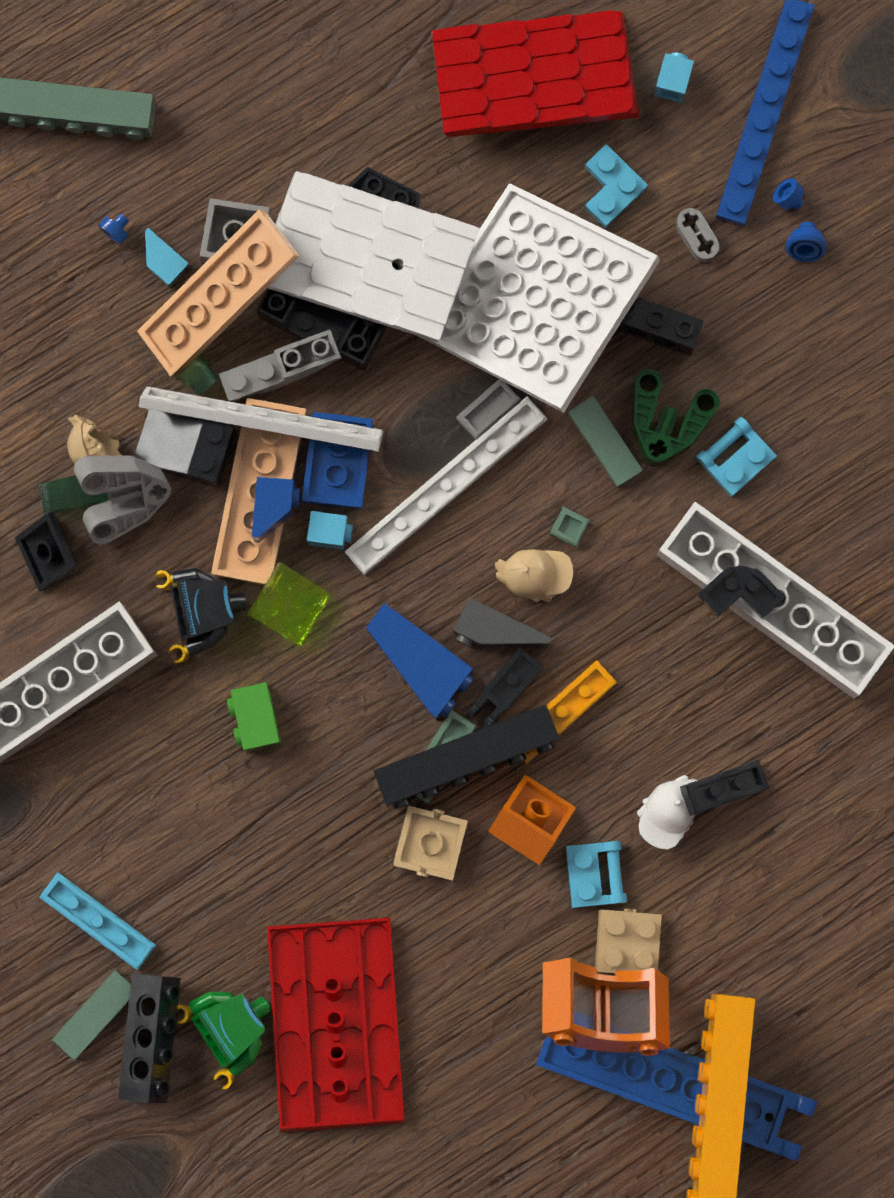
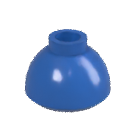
(806, 243)

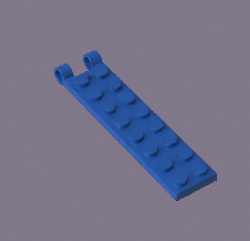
(671, 1085)

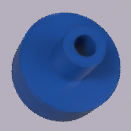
(789, 194)
(114, 229)

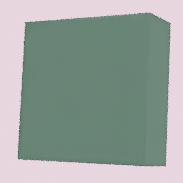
(569, 527)

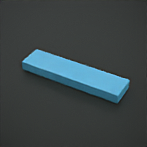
(97, 921)

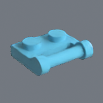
(741, 465)
(585, 874)

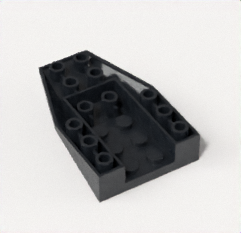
(353, 335)

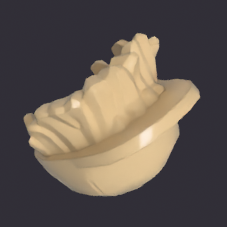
(88, 441)
(536, 573)

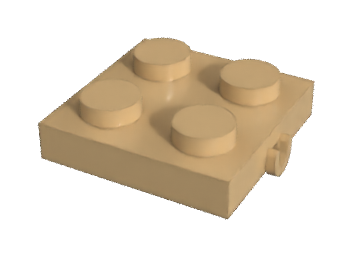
(430, 843)
(627, 940)

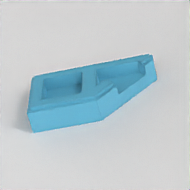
(163, 259)

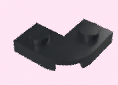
(745, 583)

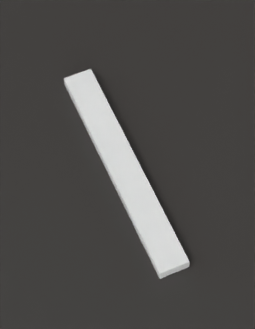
(261, 418)
(446, 485)

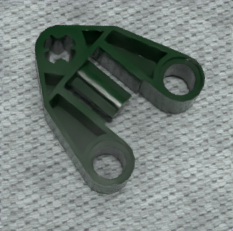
(692, 426)

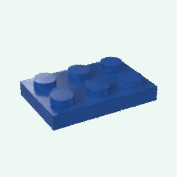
(336, 471)

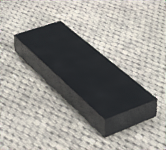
(724, 787)

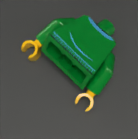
(229, 1029)

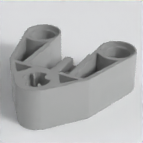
(134, 492)

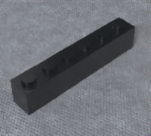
(466, 756)

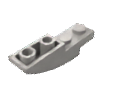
(281, 367)

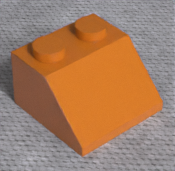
(532, 819)

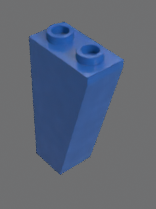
(421, 661)

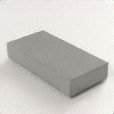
(488, 409)

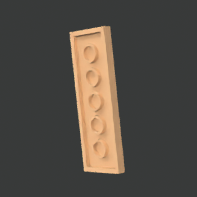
(218, 293)
(257, 455)

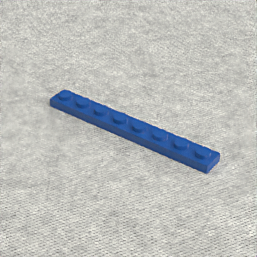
(764, 112)

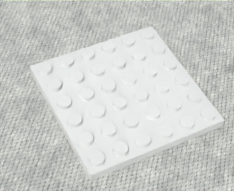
(542, 296)

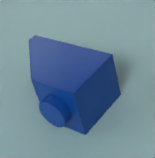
(273, 505)

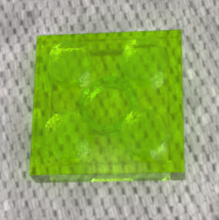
(289, 604)

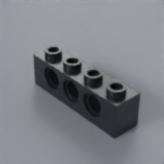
(661, 326)
(149, 1038)

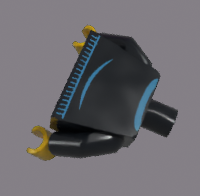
(201, 609)

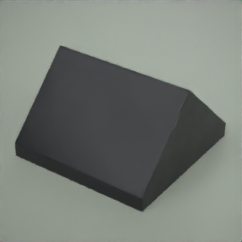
(48, 552)

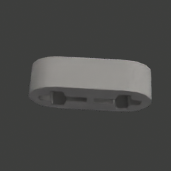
(691, 238)

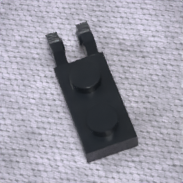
(507, 685)

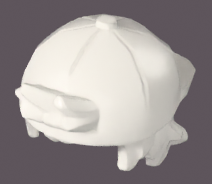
(665, 815)

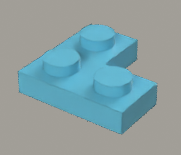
(620, 185)

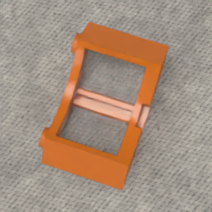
(605, 1010)

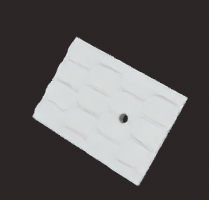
(349, 249)

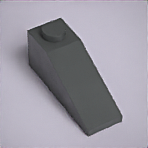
(490, 628)

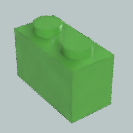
(254, 717)

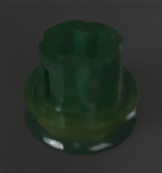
(198, 375)

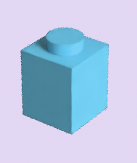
(673, 77)
(329, 530)

